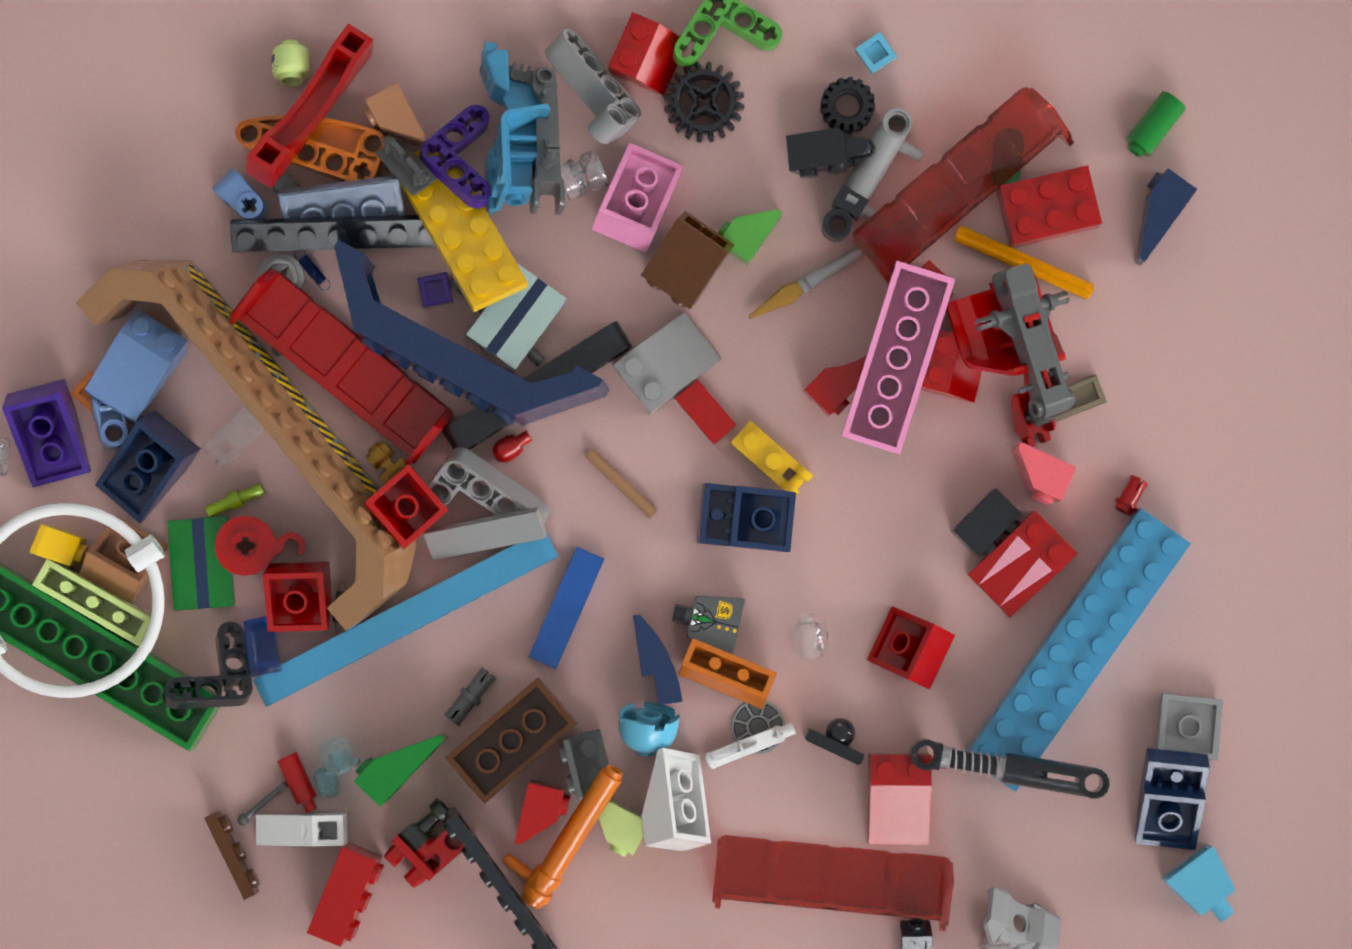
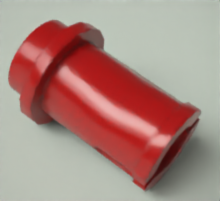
(1130, 495)

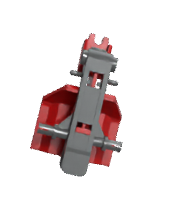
(1012, 335)

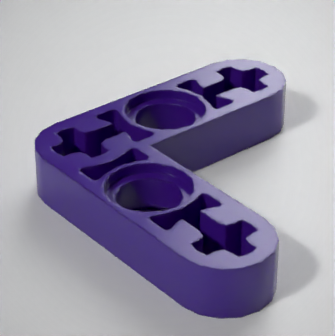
(449, 152)

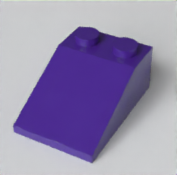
(47, 432)

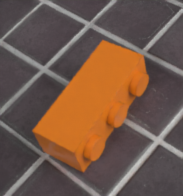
(727, 673)

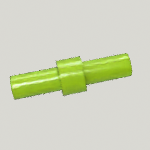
(235, 500)

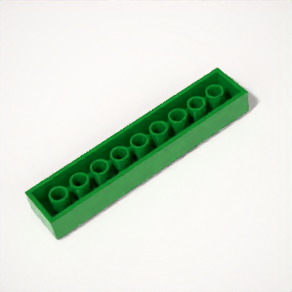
(90, 652)

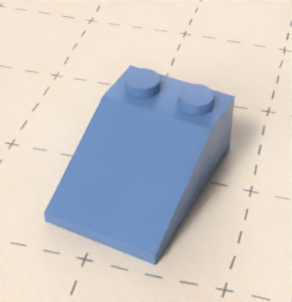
(137, 365)

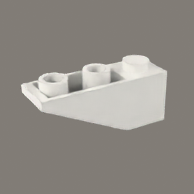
(302, 829)

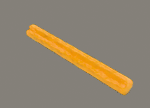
(1014, 258)

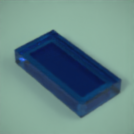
(261, 647)

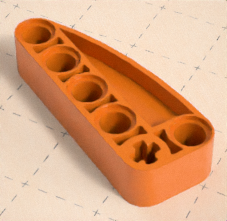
(329, 140)

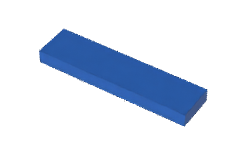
(566, 608)

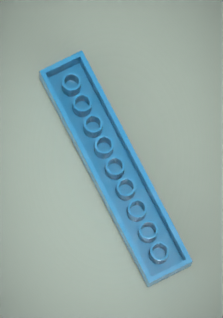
(1082, 640)

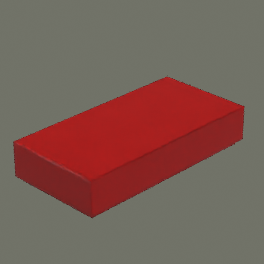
(705, 412)

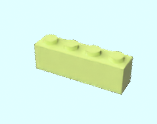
(93, 601)

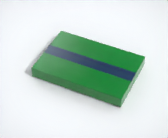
(195, 571)

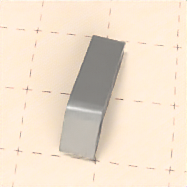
(595, 86)
(490, 496)

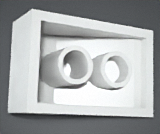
(676, 803)

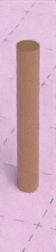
(621, 483)

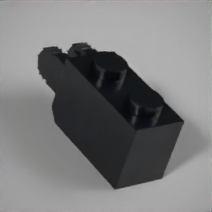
(825, 151)

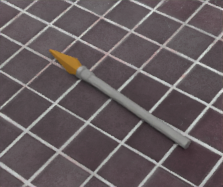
(791, 292)

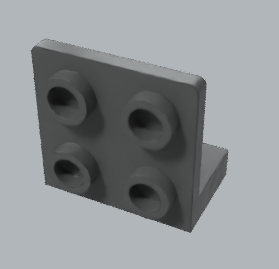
(585, 758)

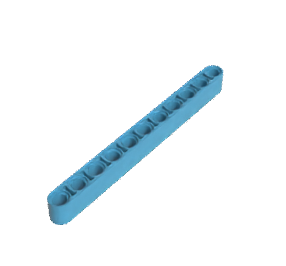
(404, 618)

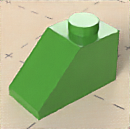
(749, 233)

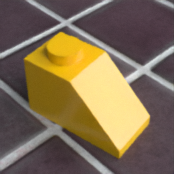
(59, 545)

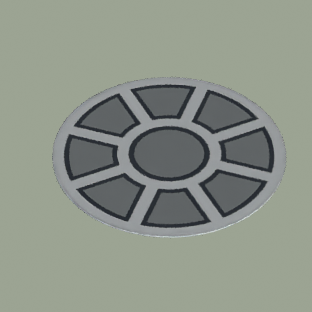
(752, 720)

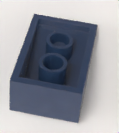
(147, 465)

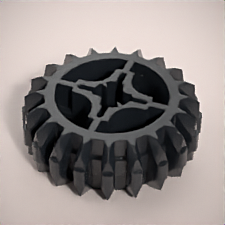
(694, 92)

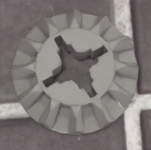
(280, 263)

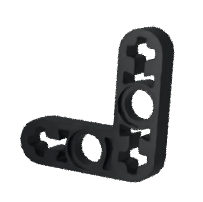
(228, 677)

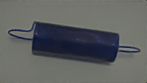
(312, 270)

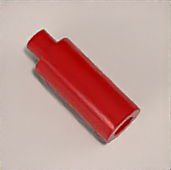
(298, 781)

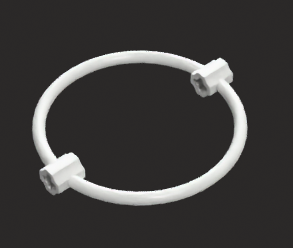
(141, 555)

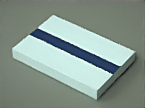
(516, 322)

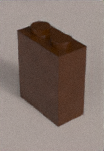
(687, 260)

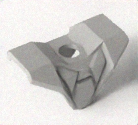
(1039, 925)

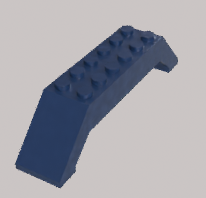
(451, 364)

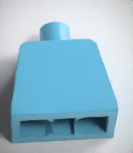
(1203, 883)

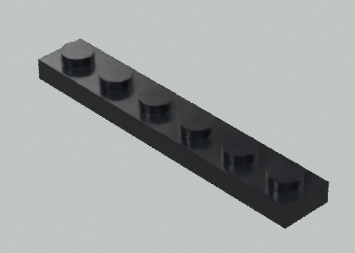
(493, 876)

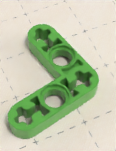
(725, 18)

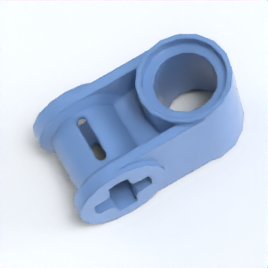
(239, 195)
(105, 419)

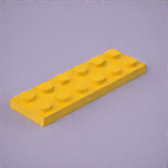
(468, 243)

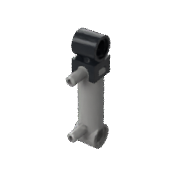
(866, 175)

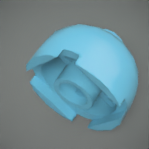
(648, 727)

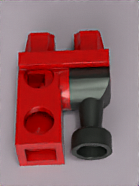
(422, 849)

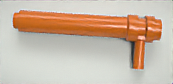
(548, 874)

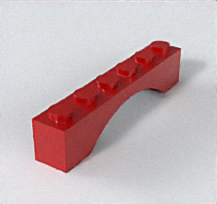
(289, 135)
(835, 384)

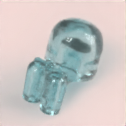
(336, 759)

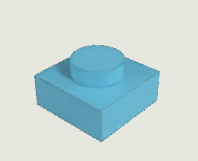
(875, 53)

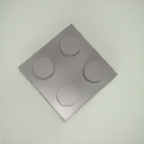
(1189, 724)

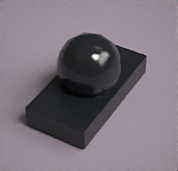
(838, 736)

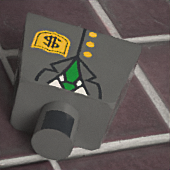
(712, 620)

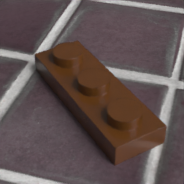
(233, 854)

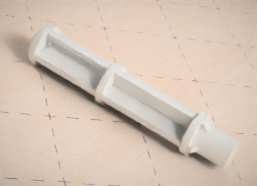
(749, 745)

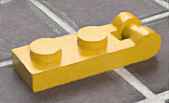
(770, 457)

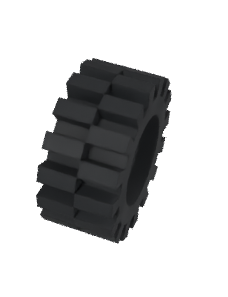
(847, 87)

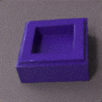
(435, 290)

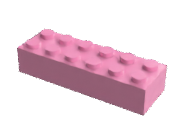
(898, 357)

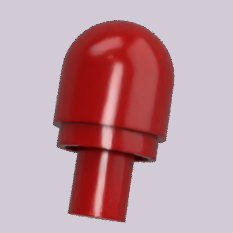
(510, 446)

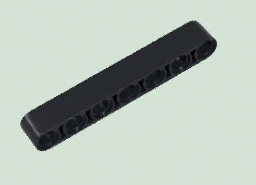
(589, 355)

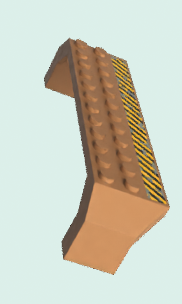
(278, 407)

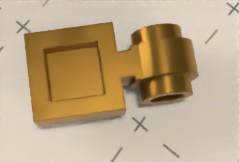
(380, 456)

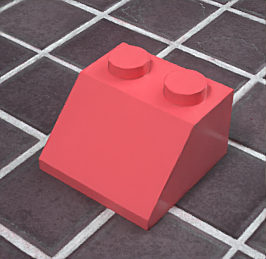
(1042, 473)

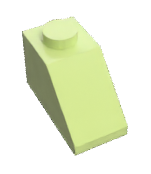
(621, 828)

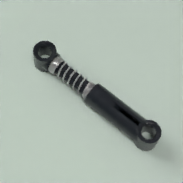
(1013, 769)

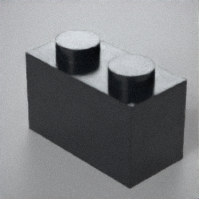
(986, 523)

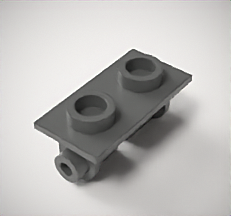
(405, 165)

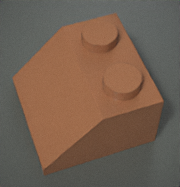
(393, 115)
(109, 567)

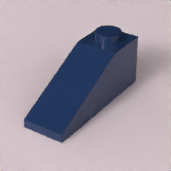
(1161, 208)

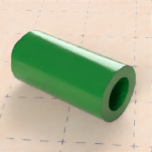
(1154, 124)

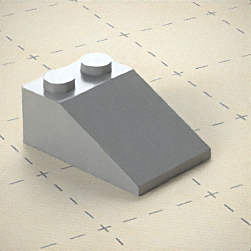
(666, 363)

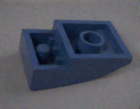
(746, 517)
(657, 662)
(1171, 798)

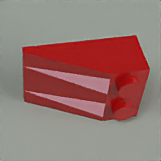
(1022, 563)

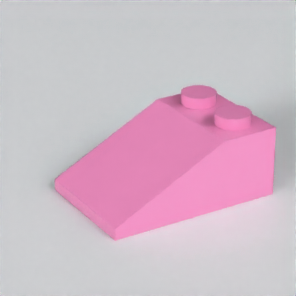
(637, 197)

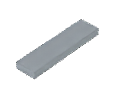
(485, 533)

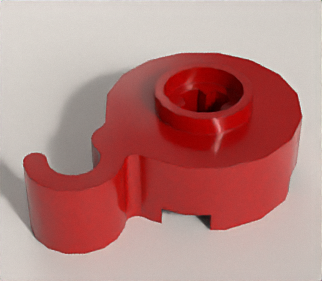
(264, 542)

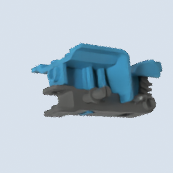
(527, 146)

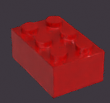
(1049, 206)
(346, 895)

